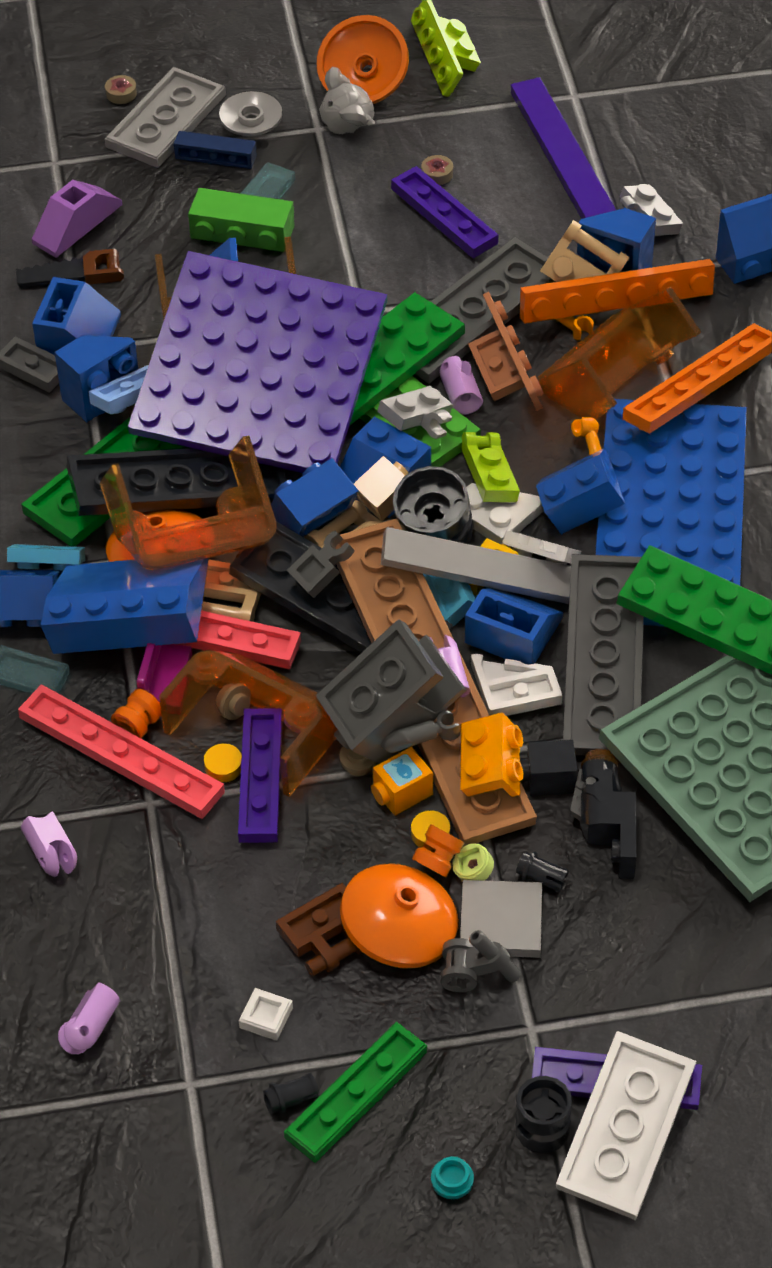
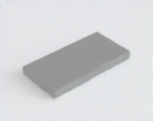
(171, 106)

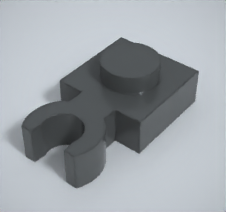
(316, 568)

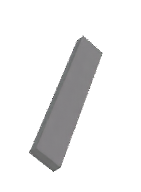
(476, 565)

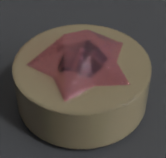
(120, 89)
(438, 168)

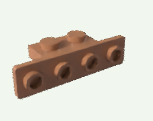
(500, 362)

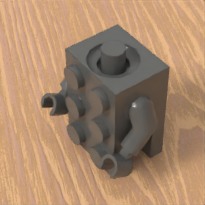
(393, 696)

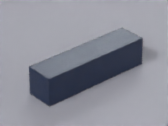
(215, 149)

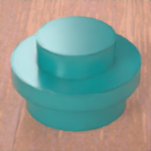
(452, 1178)

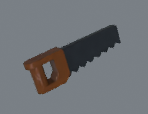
(77, 269)

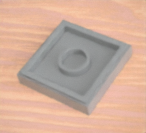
(504, 913)

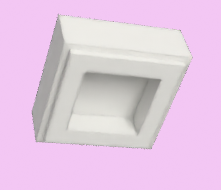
(265, 1014)

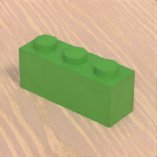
(248, 218)

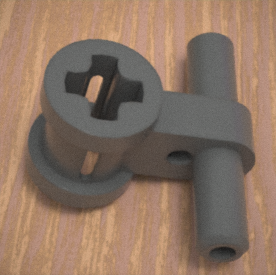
(473, 959)

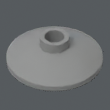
(250, 113)

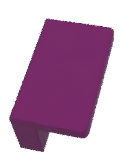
(161, 666)

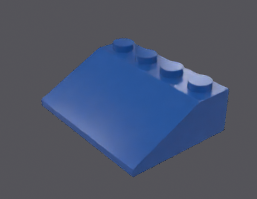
(123, 606)

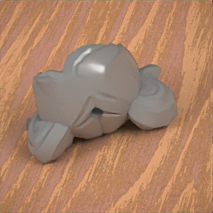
(345, 104)

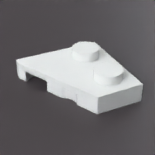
(495, 518)
(527, 545)
(515, 686)

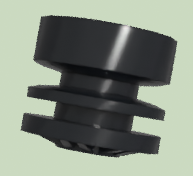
(434, 504)

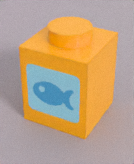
(402, 781)

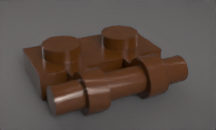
(312, 926)

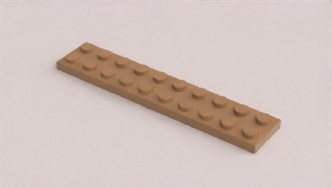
(391, 594)

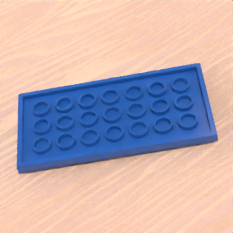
(678, 488)

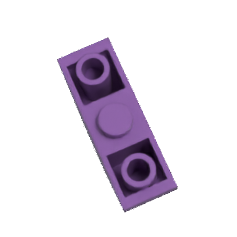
(72, 215)

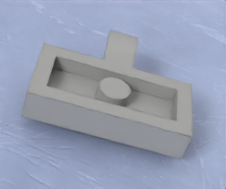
(645, 200)
(416, 408)

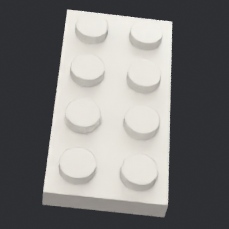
(625, 1125)

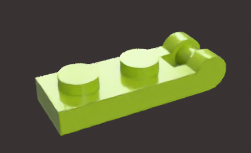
(489, 467)

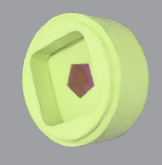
(473, 863)

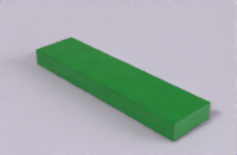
(355, 1092)

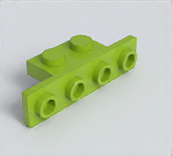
(445, 46)

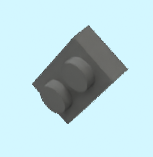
(30, 364)

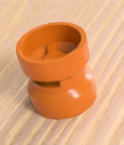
(139, 712)
(438, 850)

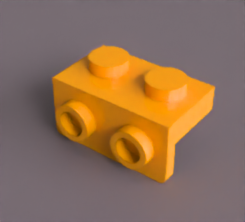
(491, 755)

